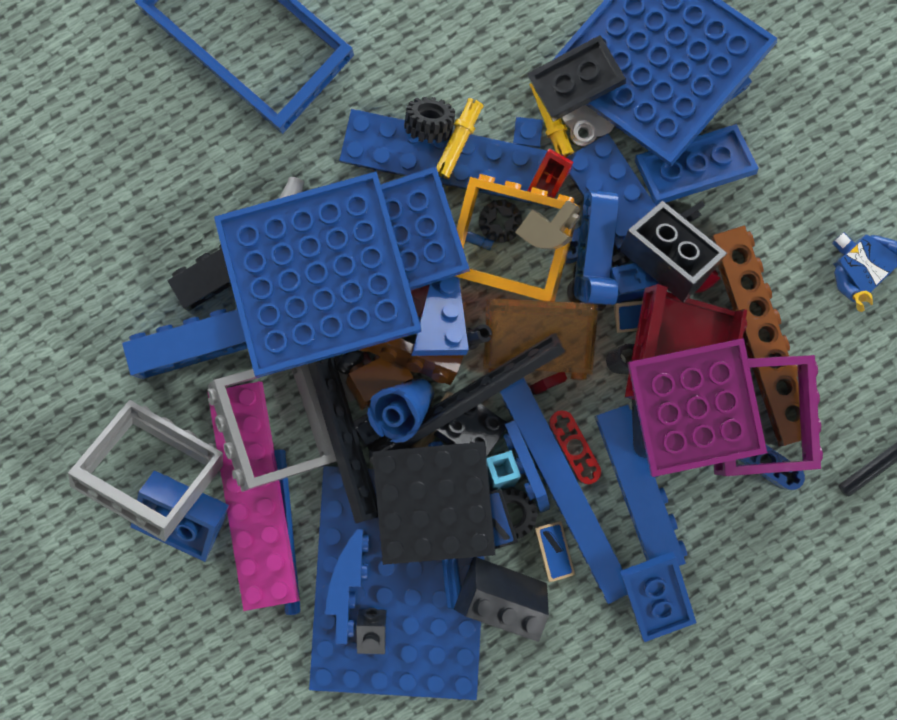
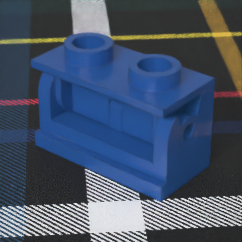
(631, 282)

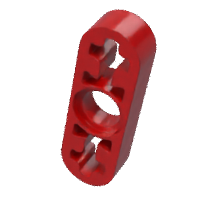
(586, 449)

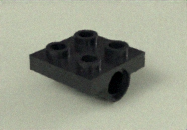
(473, 426)

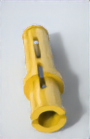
(463, 128)
(555, 129)

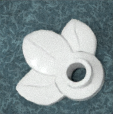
(589, 120)

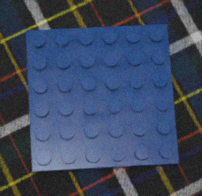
(677, 66)
(317, 274)

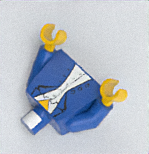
(863, 265)

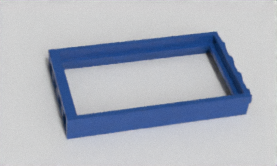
(303, 98)

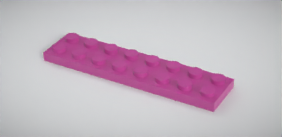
(257, 514)

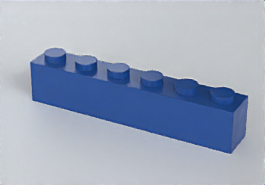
(639, 488)

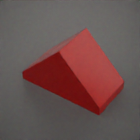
(551, 173)

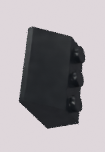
(672, 251)
(504, 599)

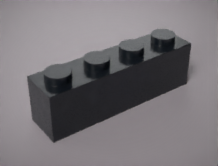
(200, 280)

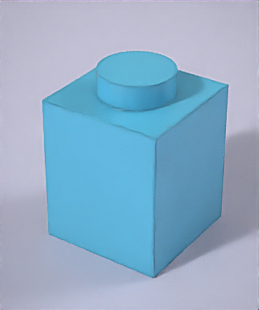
(502, 471)

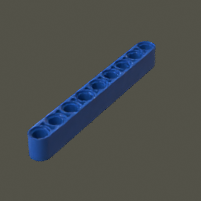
(565, 489)

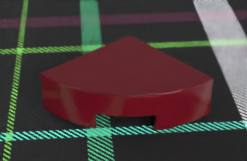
(548, 382)

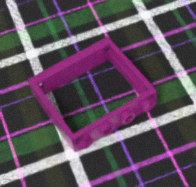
(810, 423)

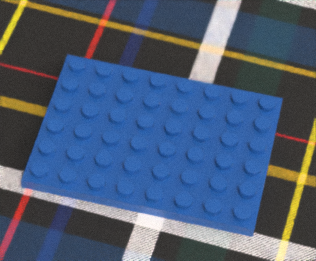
(427, 644)

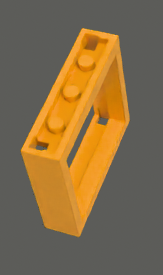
(536, 195)

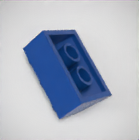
(198, 527)

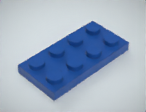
(705, 164)
(605, 169)

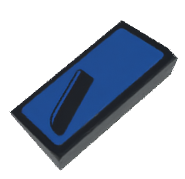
(503, 527)

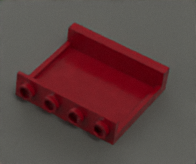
(676, 326)

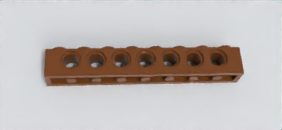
(778, 345)

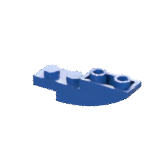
(348, 573)

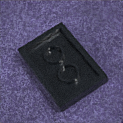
(576, 78)

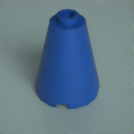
(400, 409)

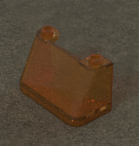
(524, 323)

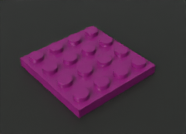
(697, 407)

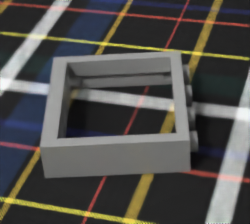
(234, 445)
(121, 503)

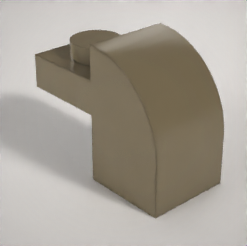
(546, 234)

